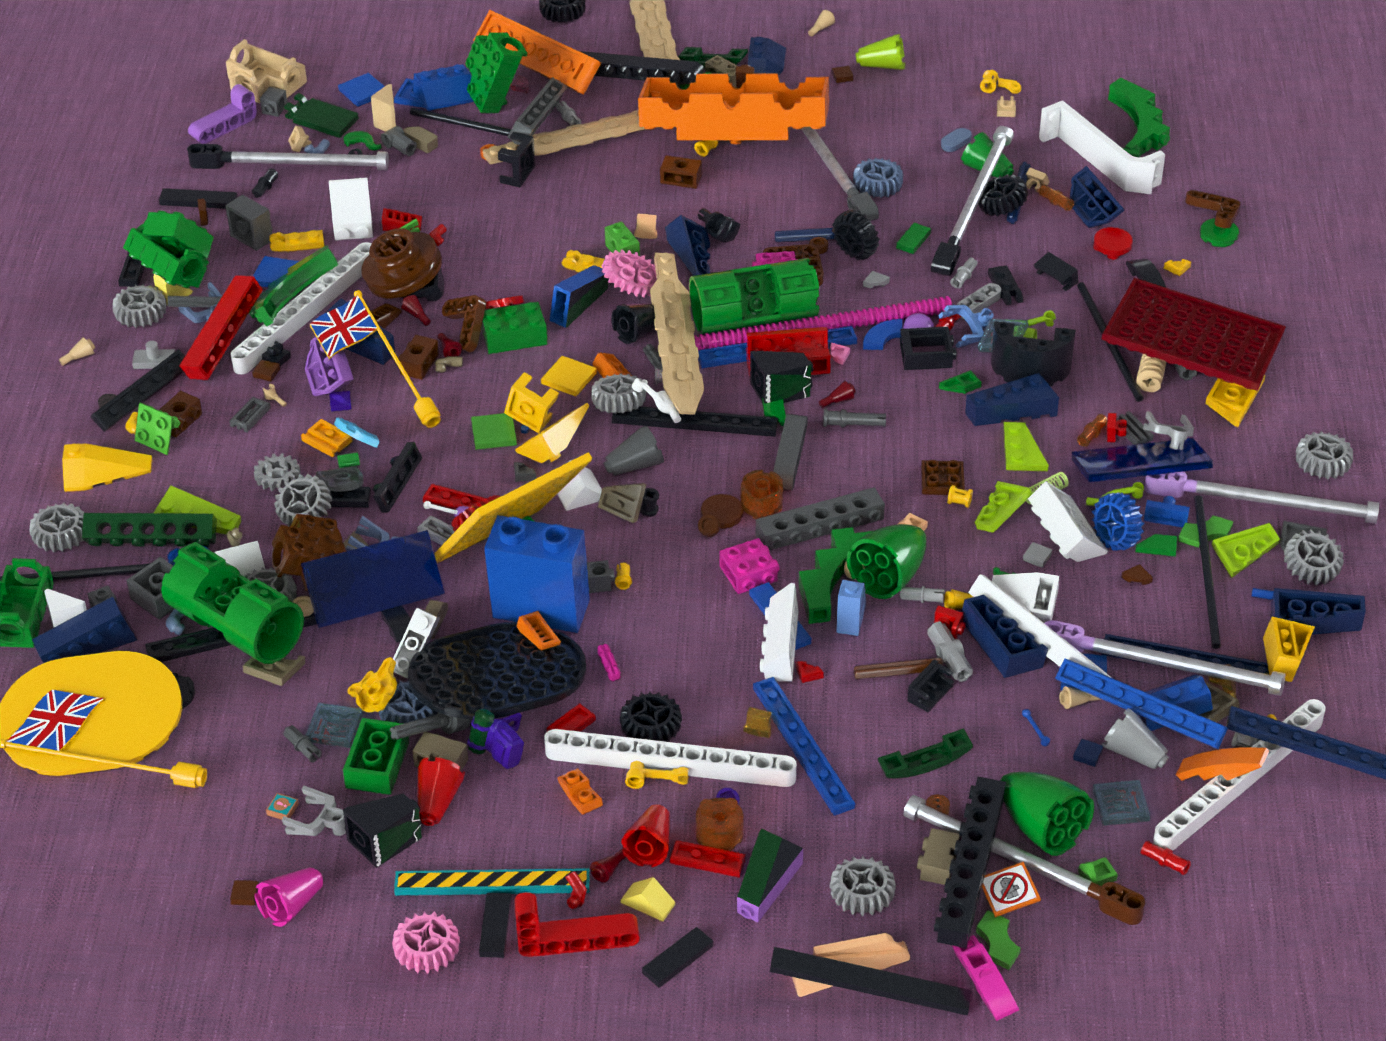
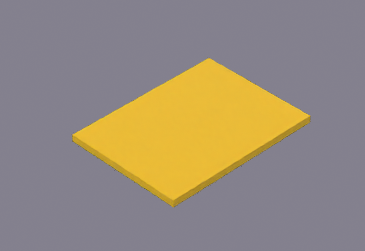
(517, 503)

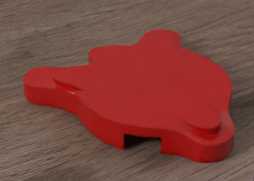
(504, 302)

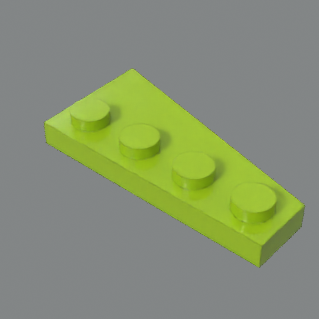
(179, 501)

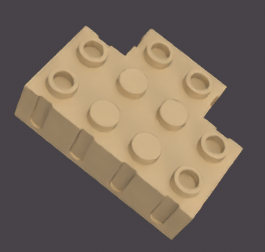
(264, 70)

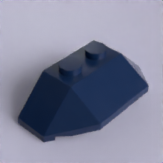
(766, 55)
(1092, 200)

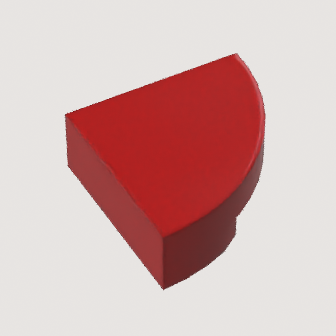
(808, 672)

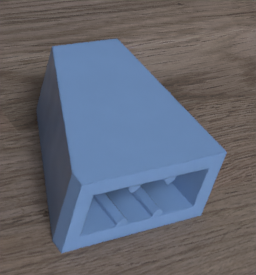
(850, 607)

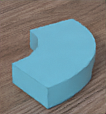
(356, 432)

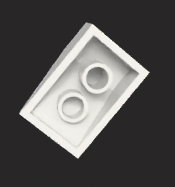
(351, 208)

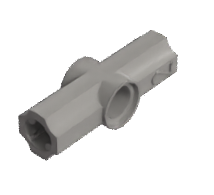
(950, 651)

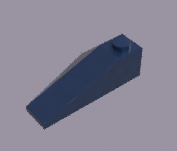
(690, 244)

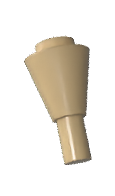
(824, 20)
(80, 350)
(1073, 697)

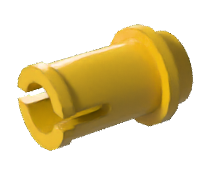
(623, 579)

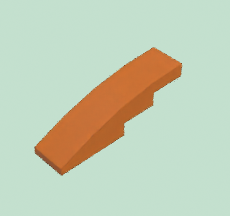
(1224, 762)

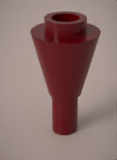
(412, 306)
(449, 346)
(843, 392)
(604, 868)

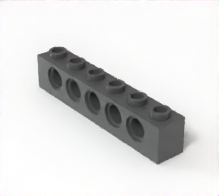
(539, 109)
(820, 518)

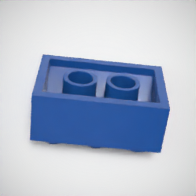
(443, 87)
(1186, 693)

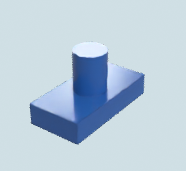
(1166, 512)

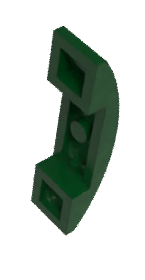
(697, 55)
(926, 759)

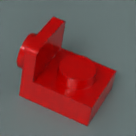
(952, 619)

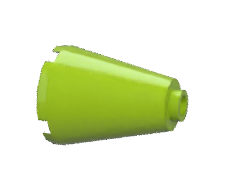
(883, 54)

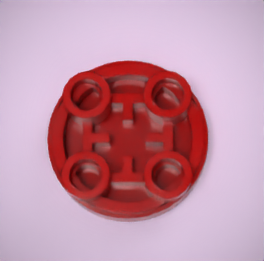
(1112, 242)

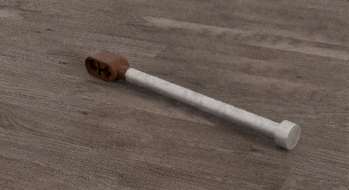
(1113, 898)

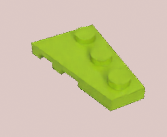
(1021, 449)

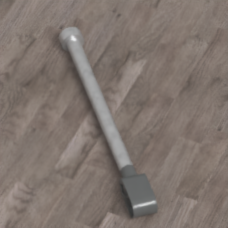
(855, 200)

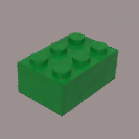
(177, 233)
(514, 327)
(374, 757)

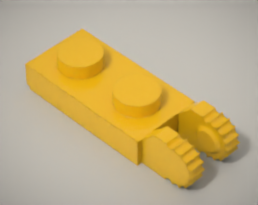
(296, 241)
(580, 262)

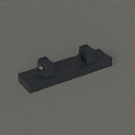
(397, 477)

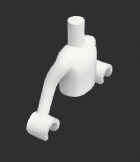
(661, 399)

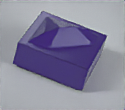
(340, 401)

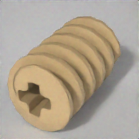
(1150, 373)

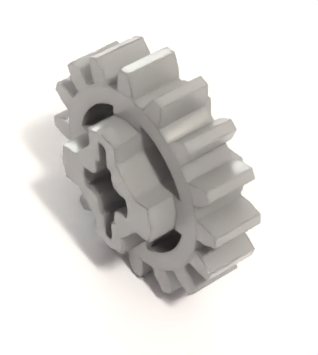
(276, 471)

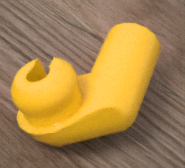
(1012, 85)
(131, 423)

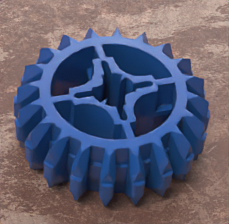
(1118, 521)

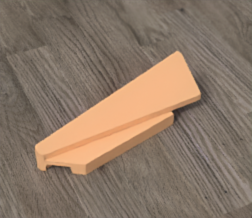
(870, 951)

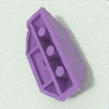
(326, 374)

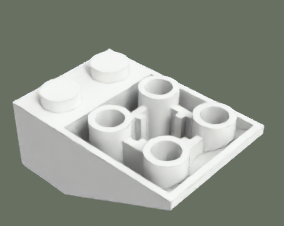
(1032, 590)

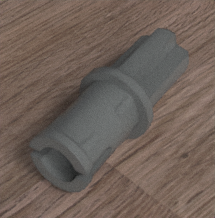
(302, 743)

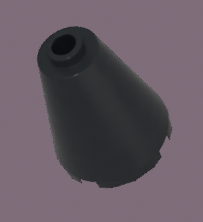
(633, 321)

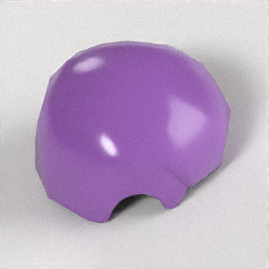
(918, 321)

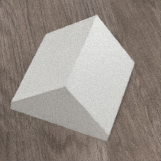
(580, 490)
(244, 557)
(63, 607)

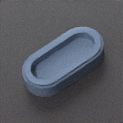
(956, 139)

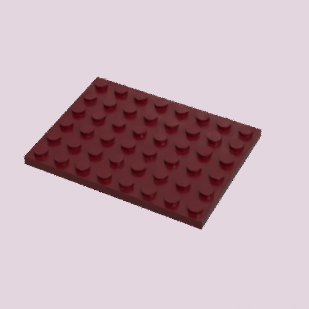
(1194, 334)

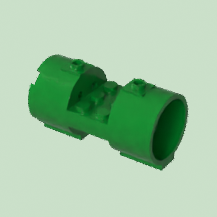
(754, 296)
(244, 610)

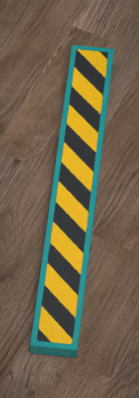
(487, 881)

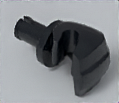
(719, 226)

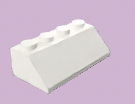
(1066, 523)
(780, 635)

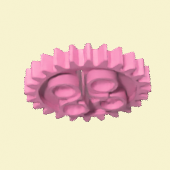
(630, 272)

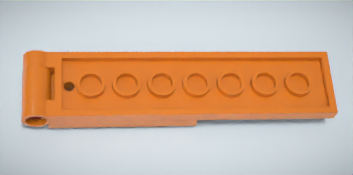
(545, 54)

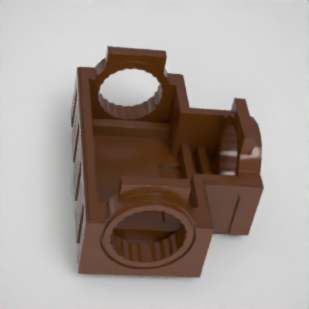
(305, 541)

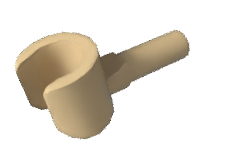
(271, 394)

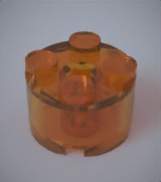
(761, 493)
(719, 823)

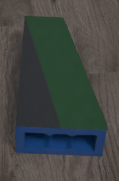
(576, 295)

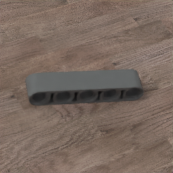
(790, 449)

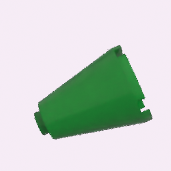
(977, 153)

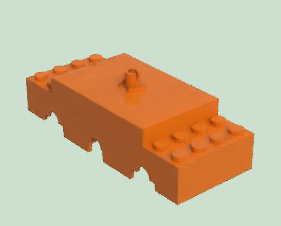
(719, 111)

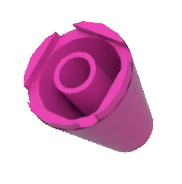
(287, 894)

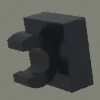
(276, 354)

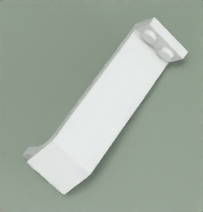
(1125, 170)

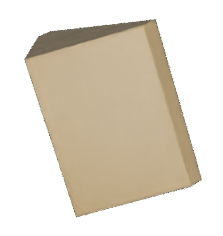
(383, 108)

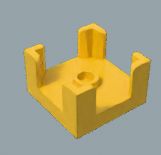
(528, 406)

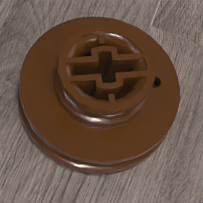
(400, 263)

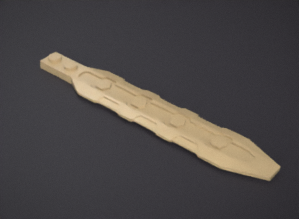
(653, 29)
(574, 135)
(676, 337)

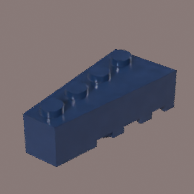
(372, 346)
(1012, 401)
(1320, 609)
(87, 633)
(1001, 638)

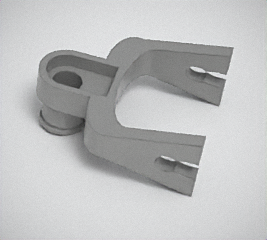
(1177, 433)
(329, 817)

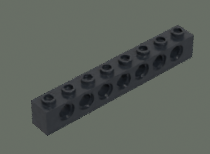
(971, 862)

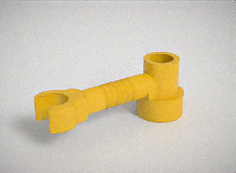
(637, 774)

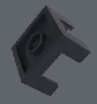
(522, 159)

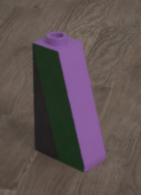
(767, 874)

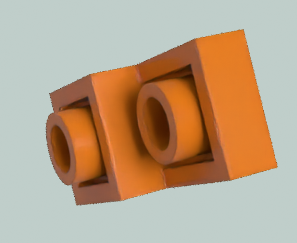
(579, 792)

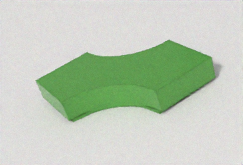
(1216, 528)
(995, 933)

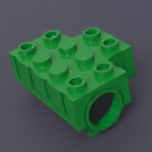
(492, 70)
(181, 270)
(22, 603)

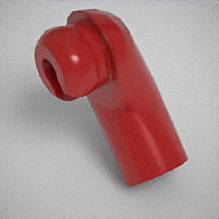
(437, 233)
(578, 893)

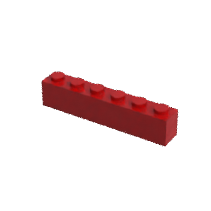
(221, 327)

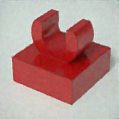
(1115, 427)

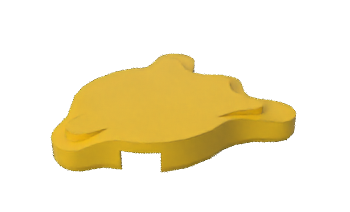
(375, 688)

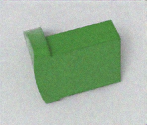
(1098, 871)

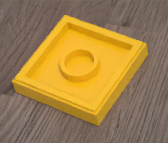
(569, 376)

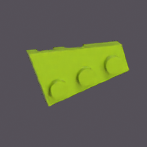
(1001, 506)
(1245, 547)

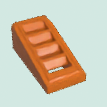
(539, 624)

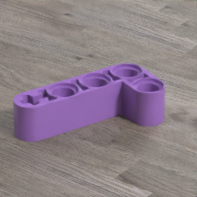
(227, 118)

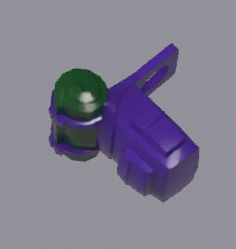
(496, 737)

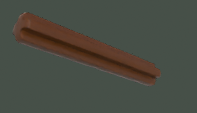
(892, 668)

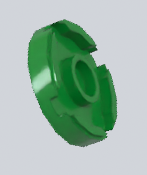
(1218, 236)

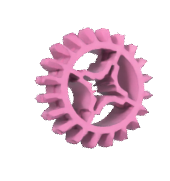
(426, 942)

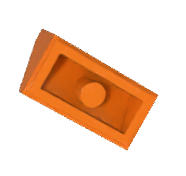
(608, 365)

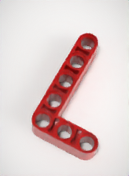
(570, 935)

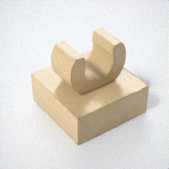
(1006, 108)
(298, 139)
(1036, 177)

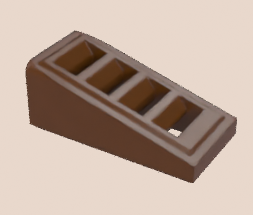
(385, 319)

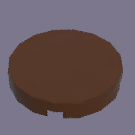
(724, 508)

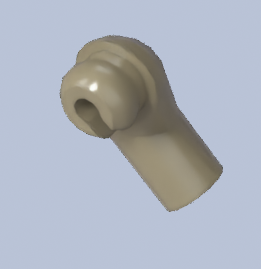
(442, 363)
(234, 537)

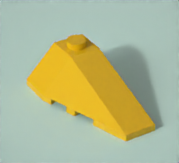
(554, 438)
(94, 464)

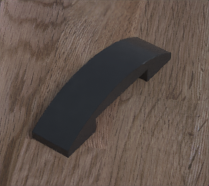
(1145, 271)

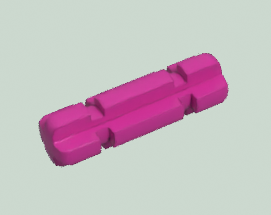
(609, 662)

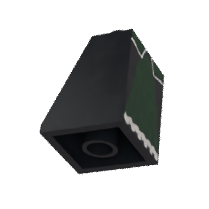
(780, 375)
(383, 827)

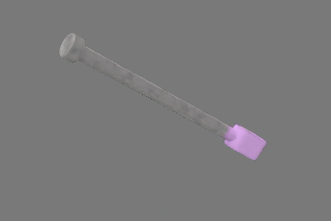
(1177, 483)
(1075, 636)

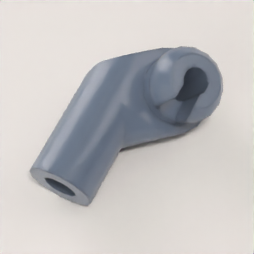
(320, 149)
(173, 622)

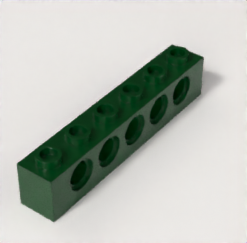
(95, 522)

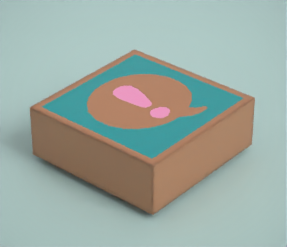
(282, 806)

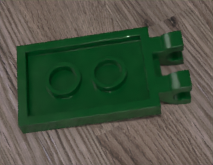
(320, 116)

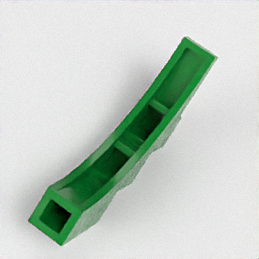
(1141, 108)
(290, 284)
(819, 583)

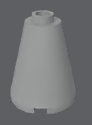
(1136, 741)

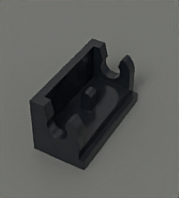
(1058, 270)
(930, 686)

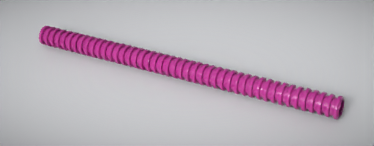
(834, 321)

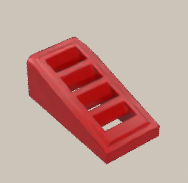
(396, 219)

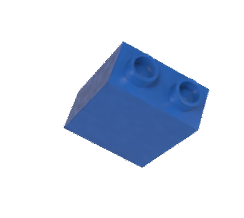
(539, 570)

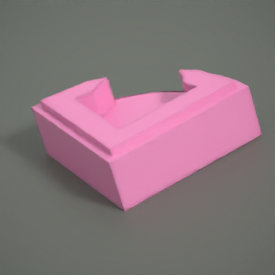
(839, 353)

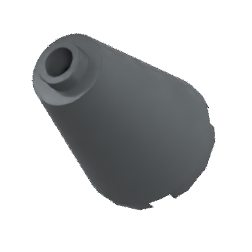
(634, 453)

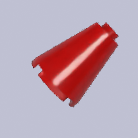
(436, 788)
(648, 837)

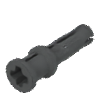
(848, 418)

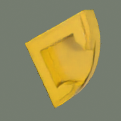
(1177, 267)

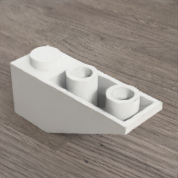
(414, 640)

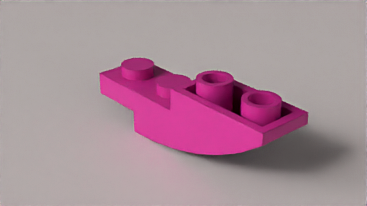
(986, 978)

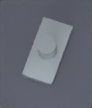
(151, 356)

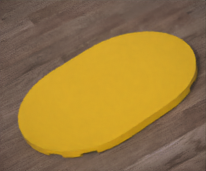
(132, 722)

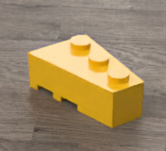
(1285, 645)

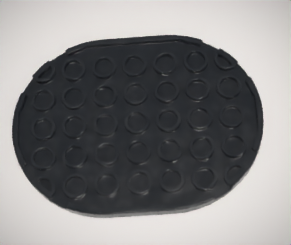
(494, 671)

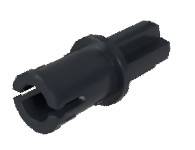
(265, 183)

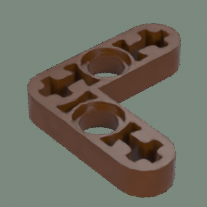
(1226, 208)
(801, 252)
(469, 334)

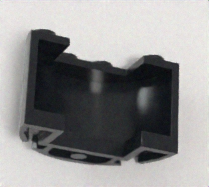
(1025, 356)

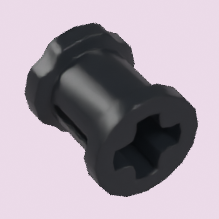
(649, 503)

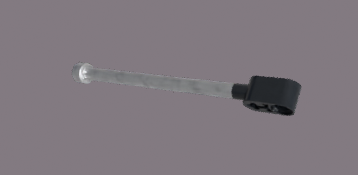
(213, 157)
(949, 253)

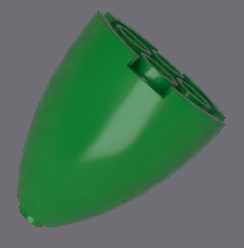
(890, 559)
(1047, 809)

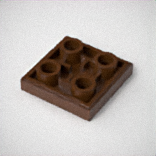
(941, 475)

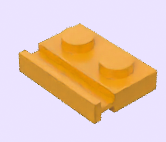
(326, 438)

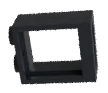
(927, 337)

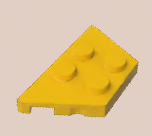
(1231, 400)

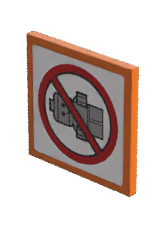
(1009, 889)

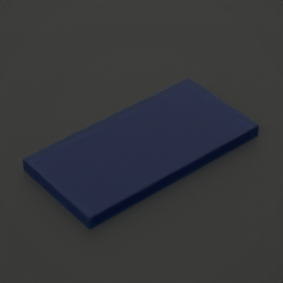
(1140, 460)
(372, 578)

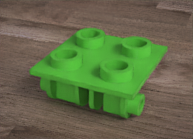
(154, 428)

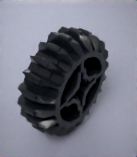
(562, 9)
(1003, 195)
(855, 234)
(651, 717)

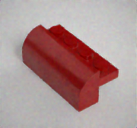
(810, 341)

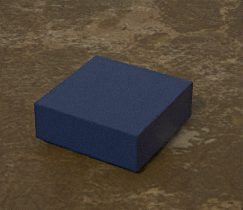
(1088, 752)

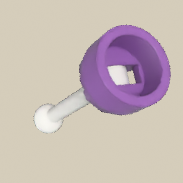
(427, 505)

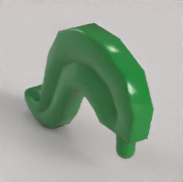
(361, 136)

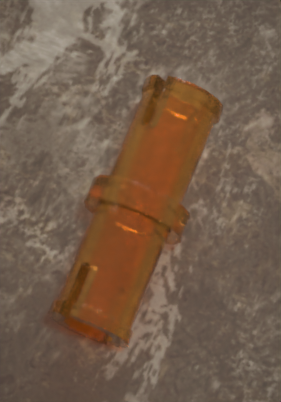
(1056, 197)
(1092, 430)

